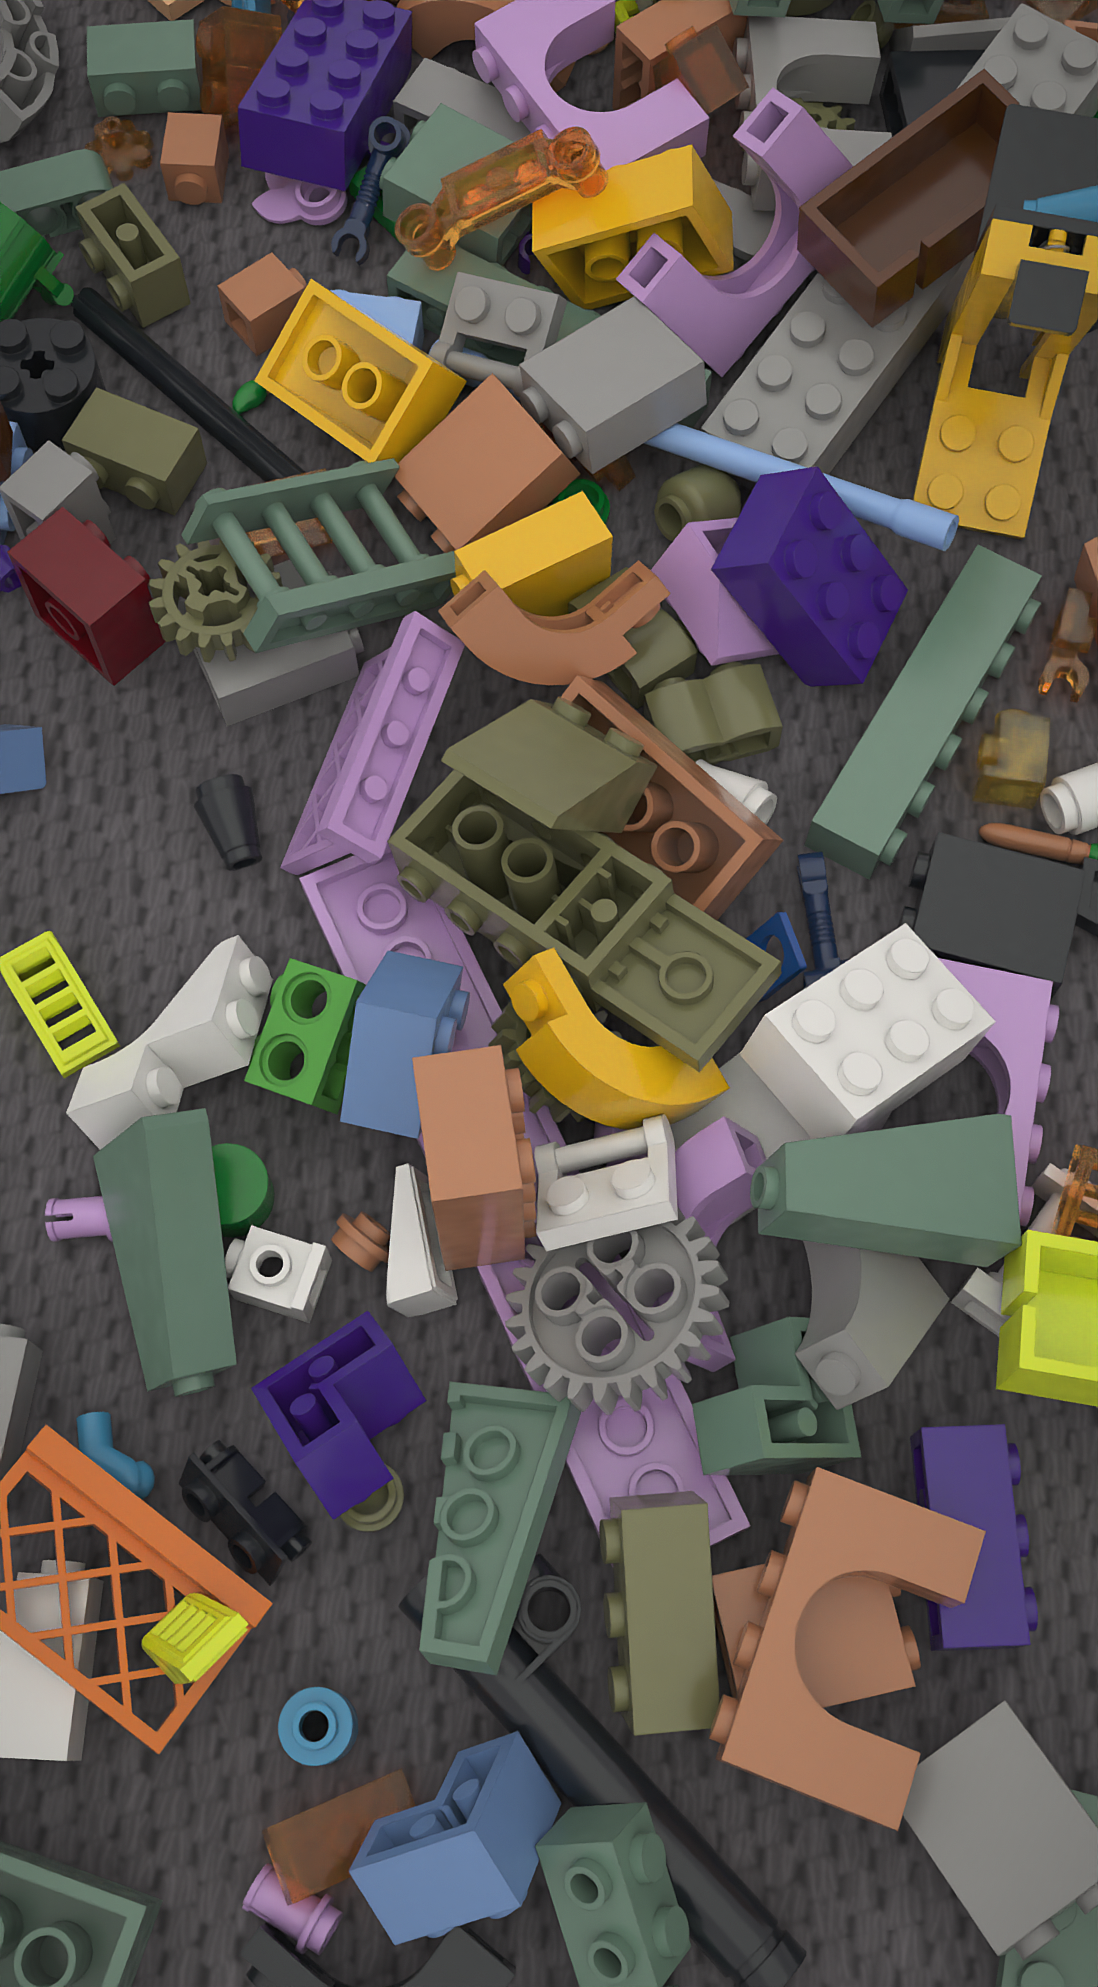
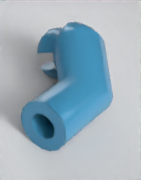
(96, 1443)

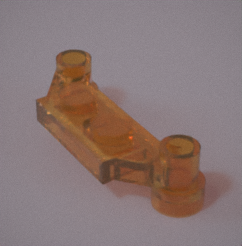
(498, 187)

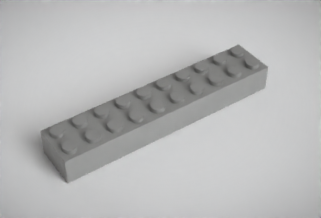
(823, 362)

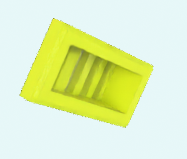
(39, 967)
(193, 1637)

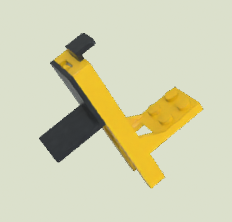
(1043, 277)

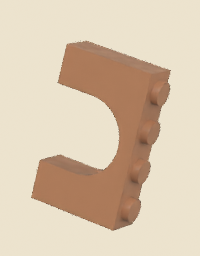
(774, 1721)

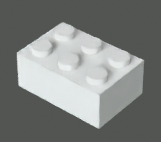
(866, 1036)

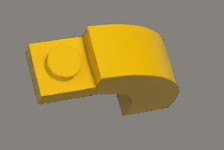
(592, 1066)

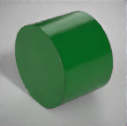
(242, 1189)

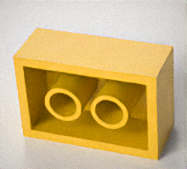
(594, 238)

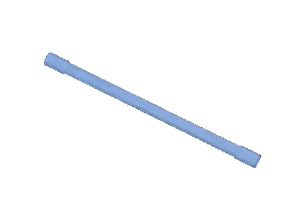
(901, 516)

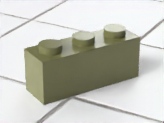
(661, 1612)

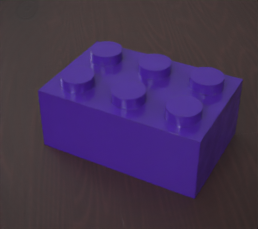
(810, 577)

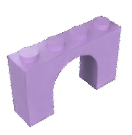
(535, 39)
(728, 311)
(1014, 1054)

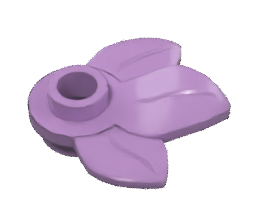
(297, 200)

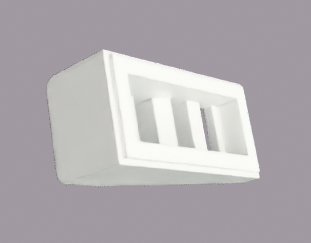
(415, 1260)

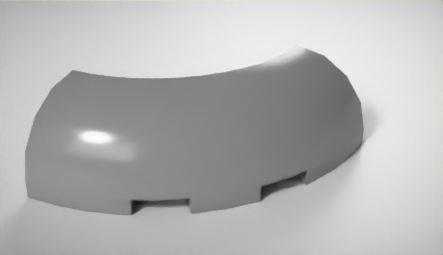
(26, 65)

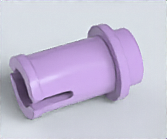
(87, 1221)
(306, 1921)

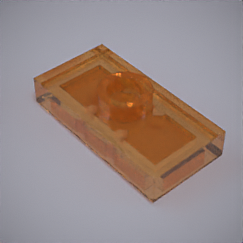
(322, 1842)

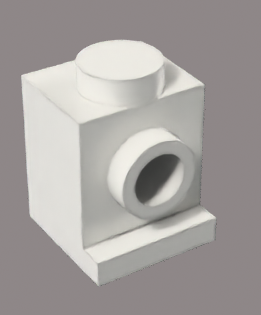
(290, 1292)

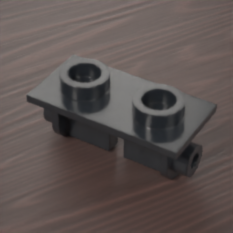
(258, 1537)

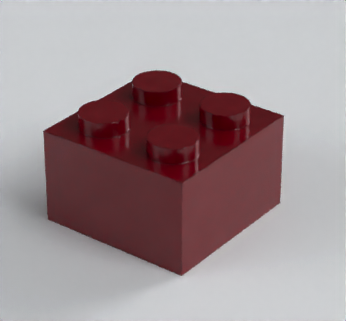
(88, 594)

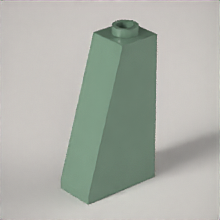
(898, 1190)
(170, 1248)

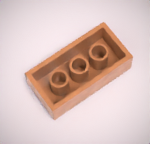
(684, 816)
(476, 1156)

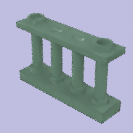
(326, 601)

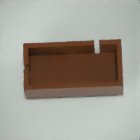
(908, 204)

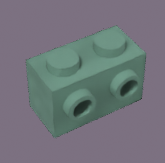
(144, 67)
(614, 1896)

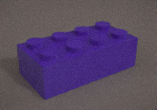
(324, 89)

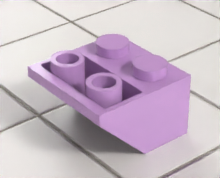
(702, 602)

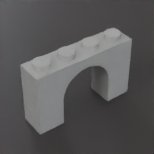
(811, 62)

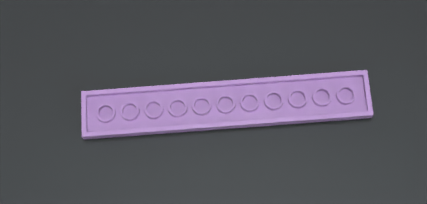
(611, 1455)

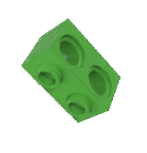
(294, 1030)

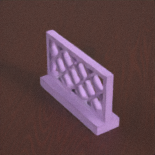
(376, 748)

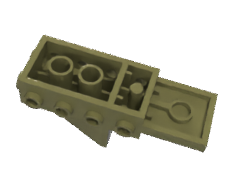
(595, 903)

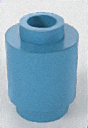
(341, 1730)

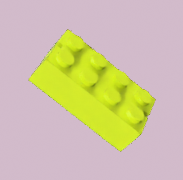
(1053, 1325)

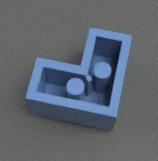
(401, 1014)
(465, 1850)

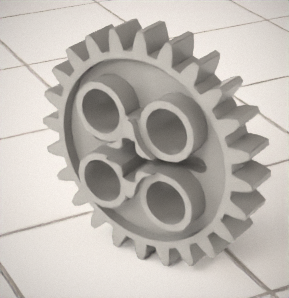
(567, 1344)

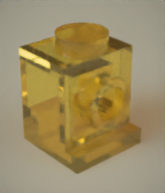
(1013, 760)

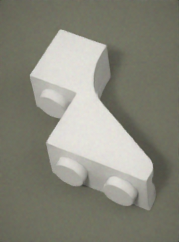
(194, 1039)

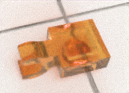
(1071, 634)

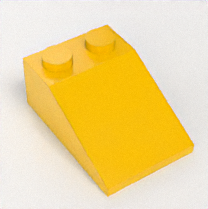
(357, 378)

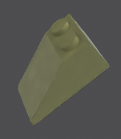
(557, 766)

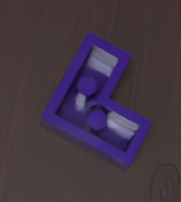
(332, 1406)

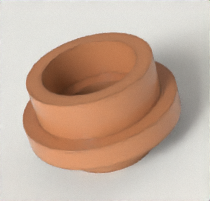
(362, 1240)

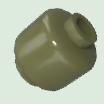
(696, 496)

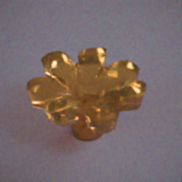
(121, 146)

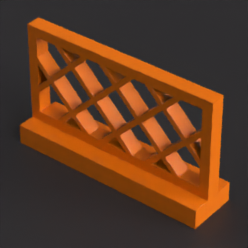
(146, 1538)

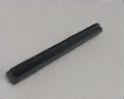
(182, 387)

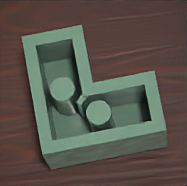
(777, 1415)

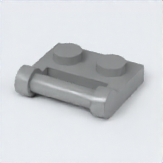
(499, 316)

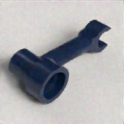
(359, 221)
(818, 912)

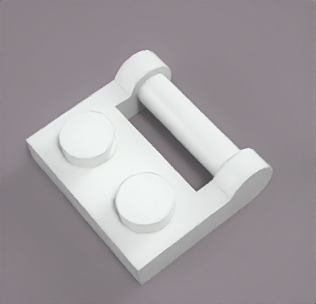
(611, 1197)

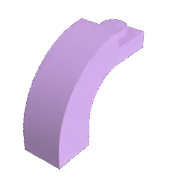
(714, 1188)

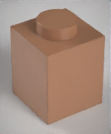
(194, 158)
(261, 301)

